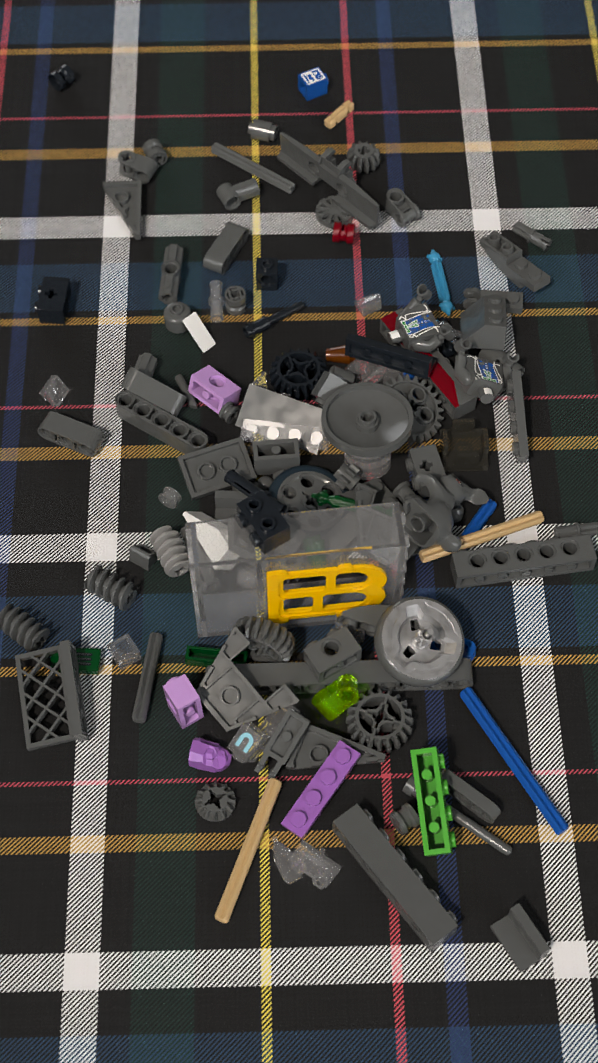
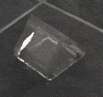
(369, 304)

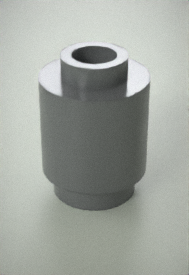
(262, 130)

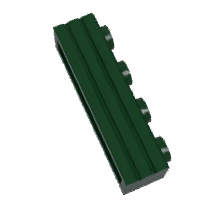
(205, 656)

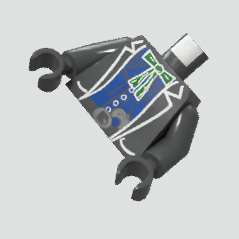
(418, 327)
(481, 376)

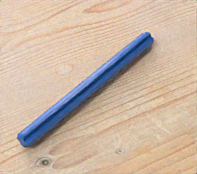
(514, 761)

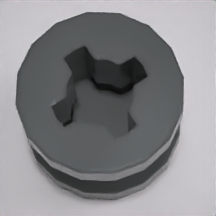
(404, 818)

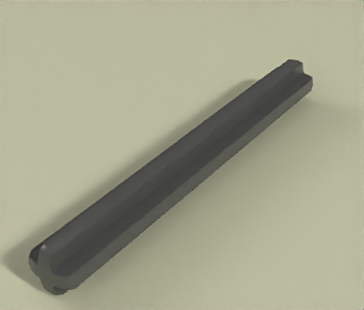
(253, 167)

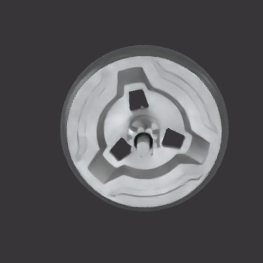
(436, 624)

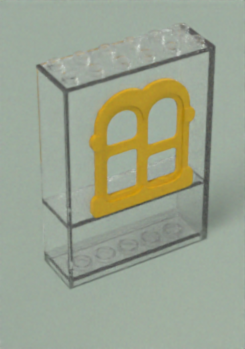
(239, 580)

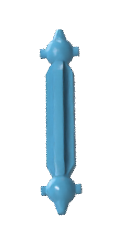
(440, 282)

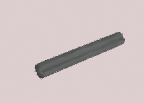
(147, 678)

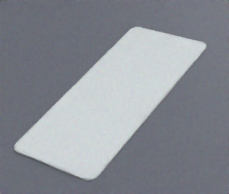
(199, 332)

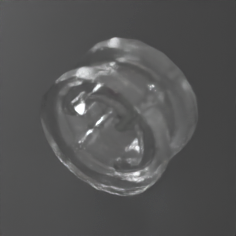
(169, 497)

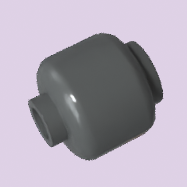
(174, 315)

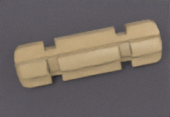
(340, 113)

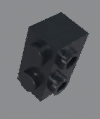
(262, 521)

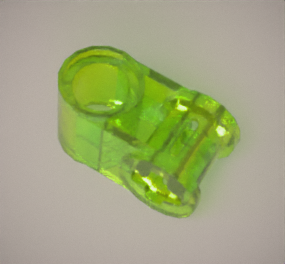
(336, 698)

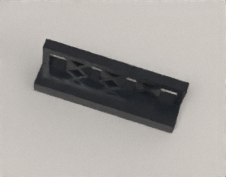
(389, 356)

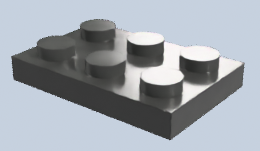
(207, 467)

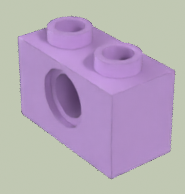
(213, 388)
(183, 700)

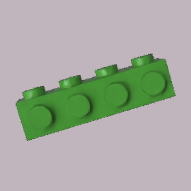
(431, 801)

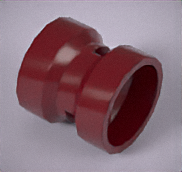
(343, 232)

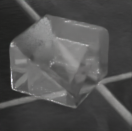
(124, 651)

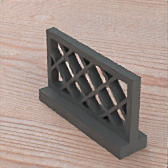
(72, 695)

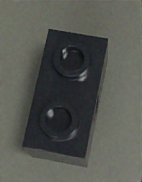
(53, 300)

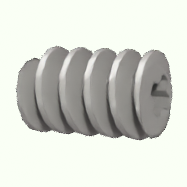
(170, 551)

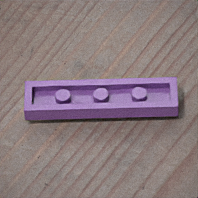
(321, 789)

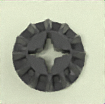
(211, 811)

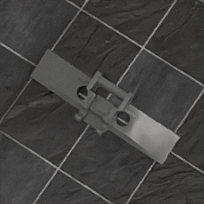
(315, 168)

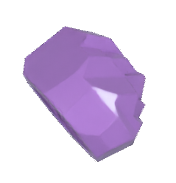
(208, 756)

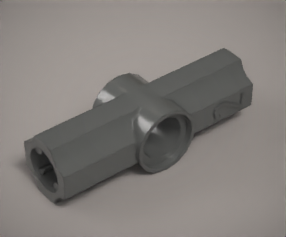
(171, 274)

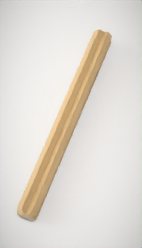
(485, 535)
(248, 851)

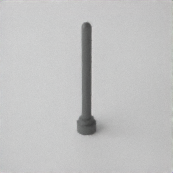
(466, 822)

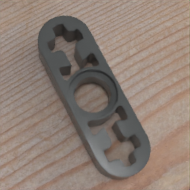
(471, 797)

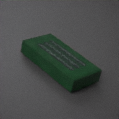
(88, 660)

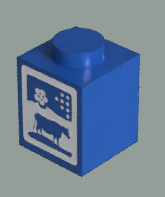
(312, 83)

